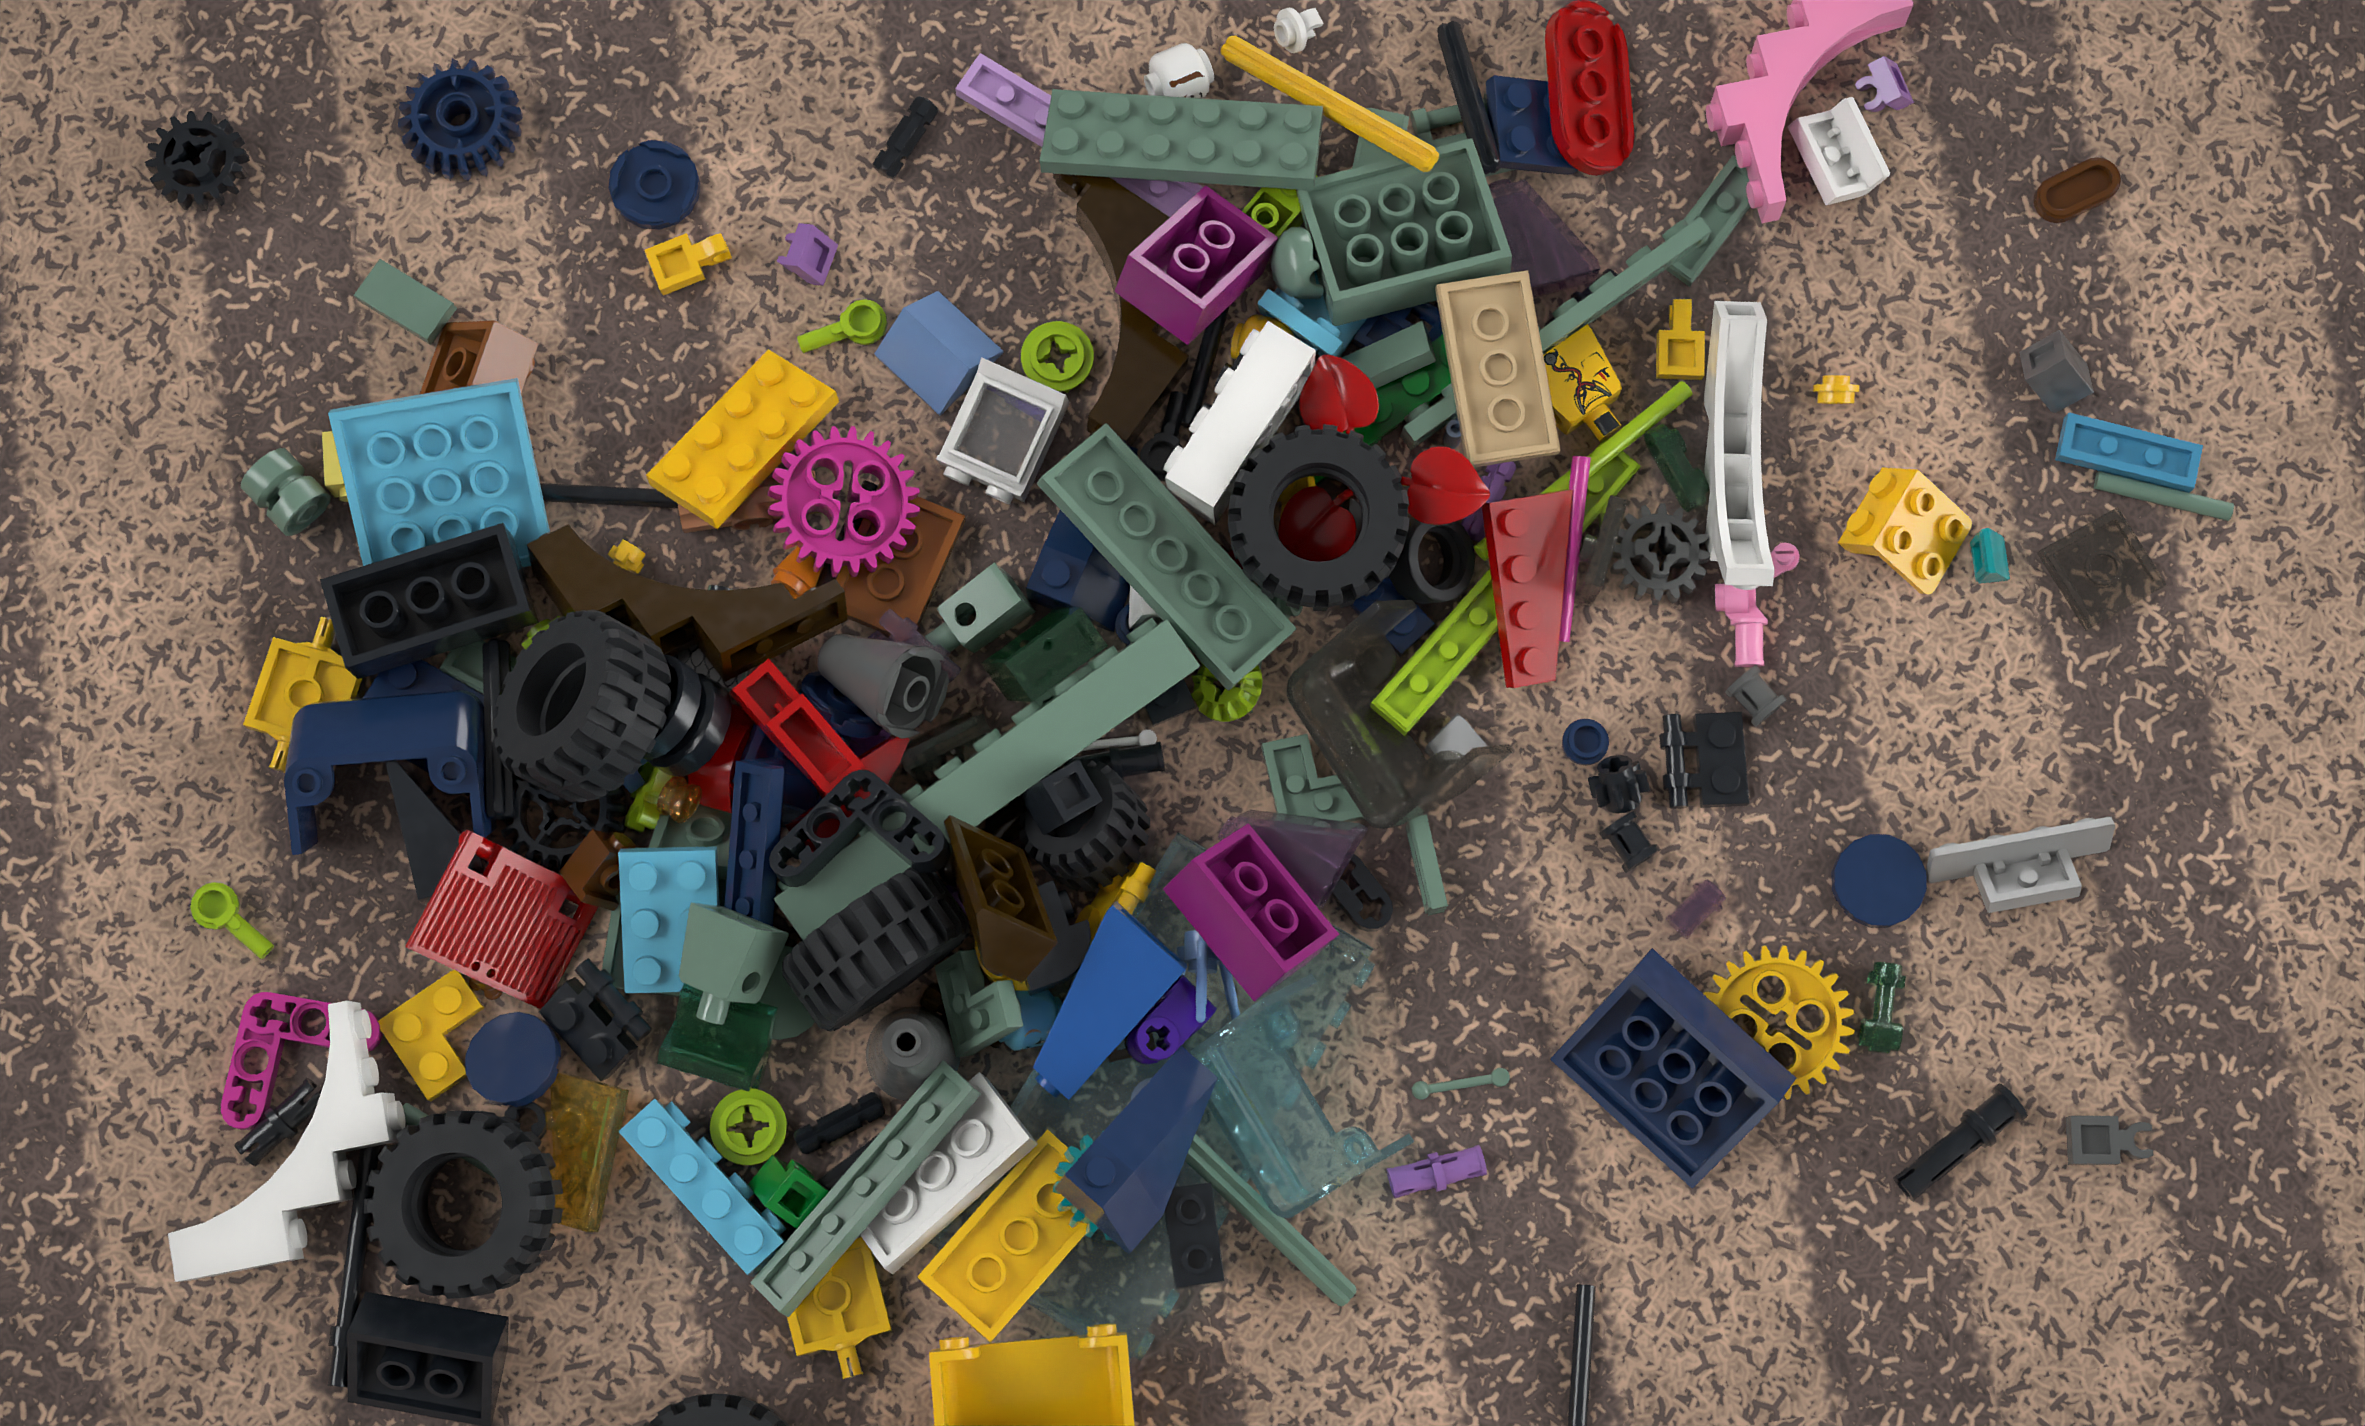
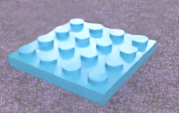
(439, 469)

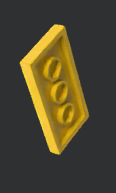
(742, 438)
(1007, 1244)

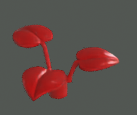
(1441, 485)

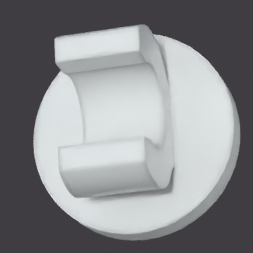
(1295, 29)

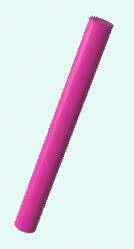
(1578, 483)

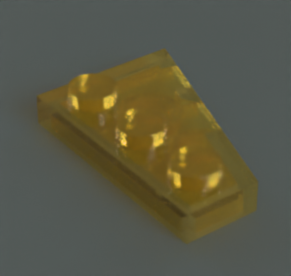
(585, 1142)

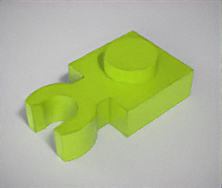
(644, 808)

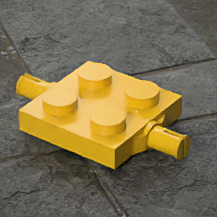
(294, 678)
(842, 1309)

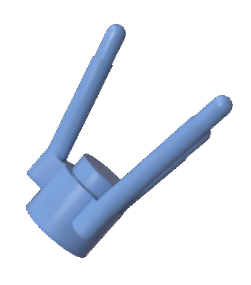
(1203, 962)

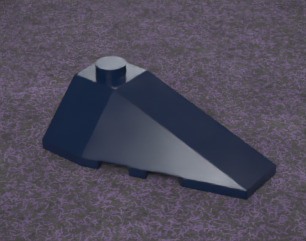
(1077, 575)
(1137, 1159)

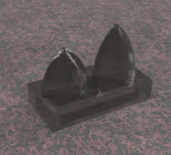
(928, 750)

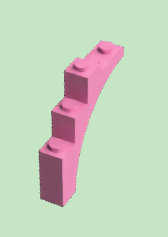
(1779, 68)

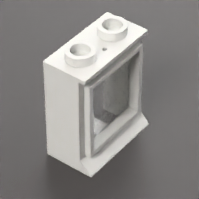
(1002, 432)

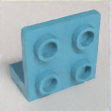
(1309, 321)

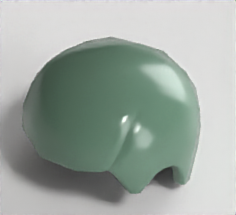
(1294, 265)

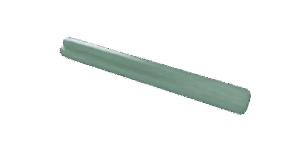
(1272, 1227)

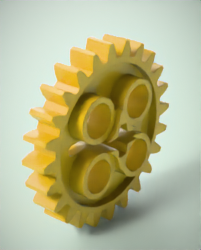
(1801, 987)

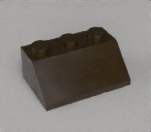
(999, 900)

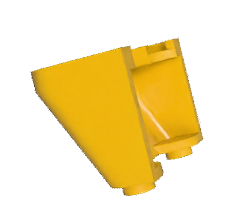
(1034, 1381)

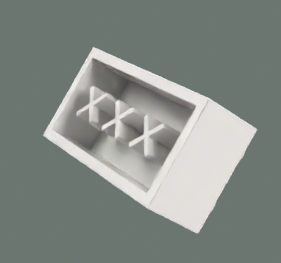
(1243, 417)

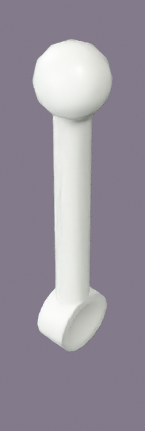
(1146, 737)

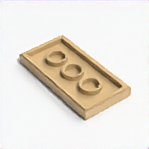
(1497, 369)

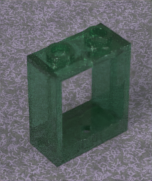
(1055, 649)

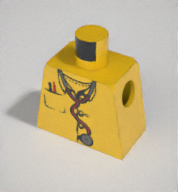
(1582, 385)

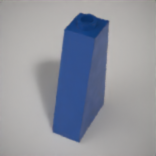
(1111, 993)

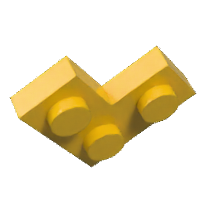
(419, 1031)

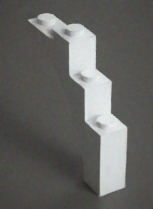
(1733, 448)
(316, 1174)

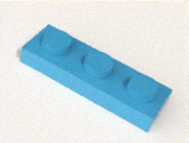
(2129, 452)

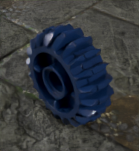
(456, 93)

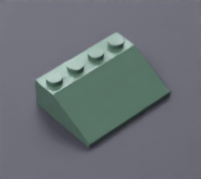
(1400, 231)

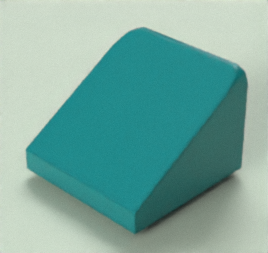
(1989, 557)

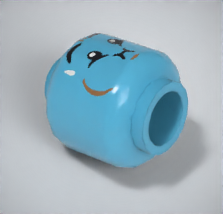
(1038, 1016)

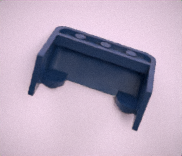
(432, 725)

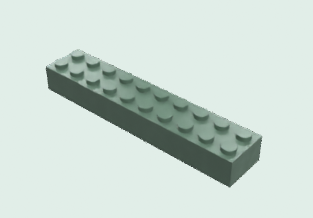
(1003, 765)

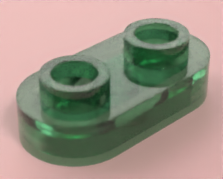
(1668, 452)

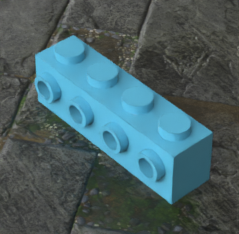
(703, 1187)

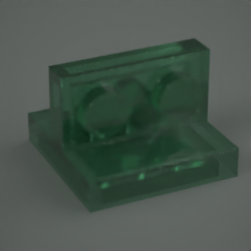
(722, 1053)

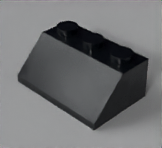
(426, 1358)

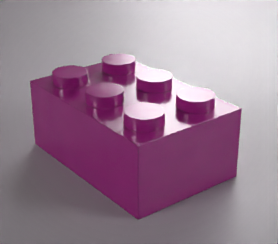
(1196, 264)
(1250, 911)

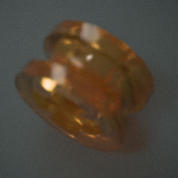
(679, 799)

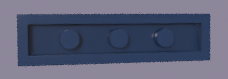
(753, 836)

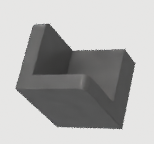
(2056, 372)

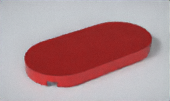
(1589, 88)

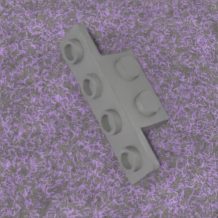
(2025, 865)

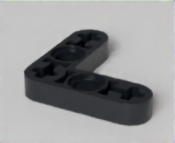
(865, 813)

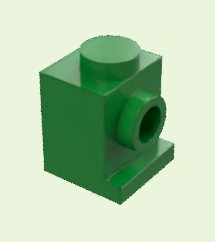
(787, 1189)

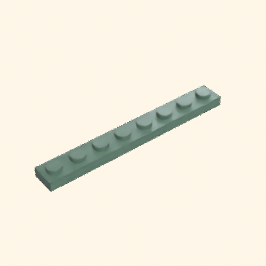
(1572, 316)

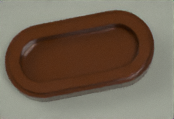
(2077, 190)

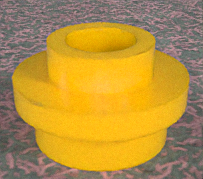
(1835, 390)

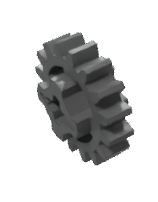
(1678, 554)

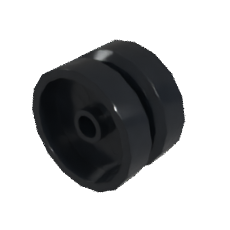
(694, 721)

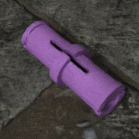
(1436, 1171)

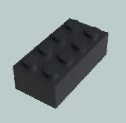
(429, 601)

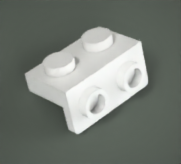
(1839, 152)

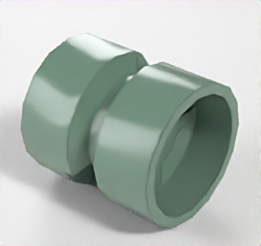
(282, 488)

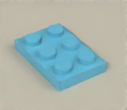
(655, 909)

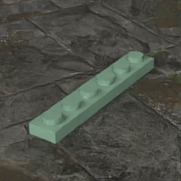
(865, 1188)

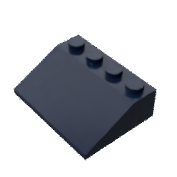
(1673, 1069)

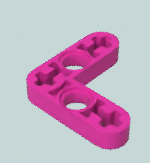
(272, 1040)

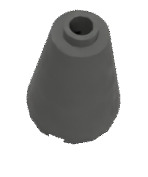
(886, 680)
(903, 1072)

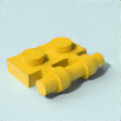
(1125, 890)

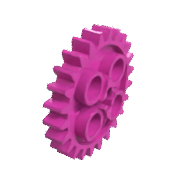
(884, 508)

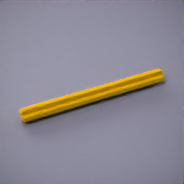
(1335, 106)

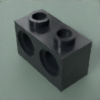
(1193, 1237)

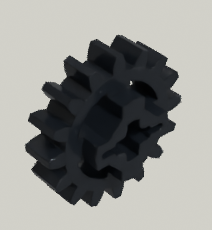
(176, 166)

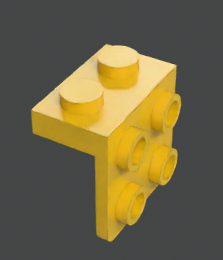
(1908, 527)

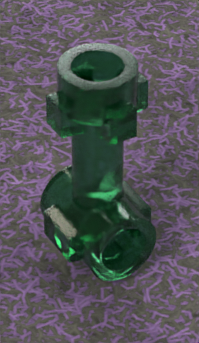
(1880, 1032)

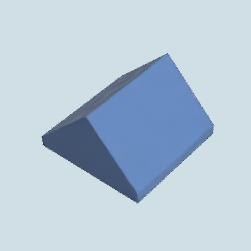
(935, 350)

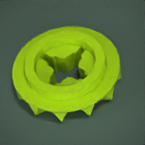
(1069, 340)
(1232, 703)
(731, 1112)

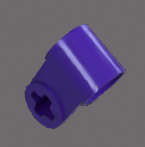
(1172, 1019)

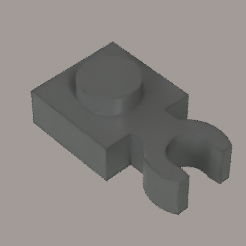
(2099, 1140)

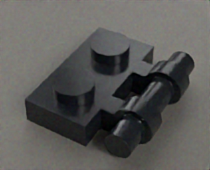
(1719, 759)
(588, 1027)

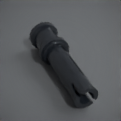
(1976, 1129)

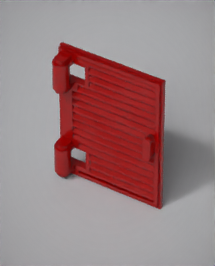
(502, 922)

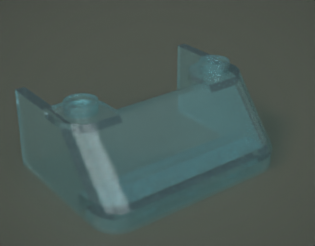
(1274, 1115)

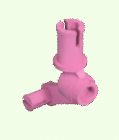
(1744, 614)

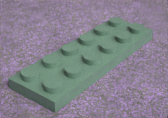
(1182, 139)
(1166, 556)

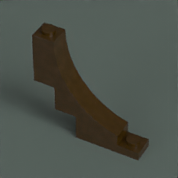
(1145, 363)
(729, 626)

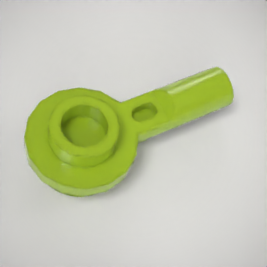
(861, 322)
(217, 907)

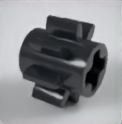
(1619, 784)

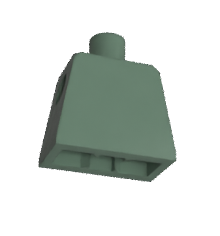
(997, 606)
(727, 958)

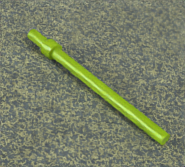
(1619, 441)

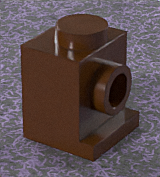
(594, 868)

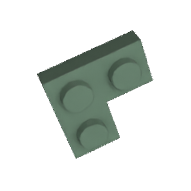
(1297, 786)
(976, 1013)

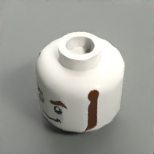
(1179, 73)

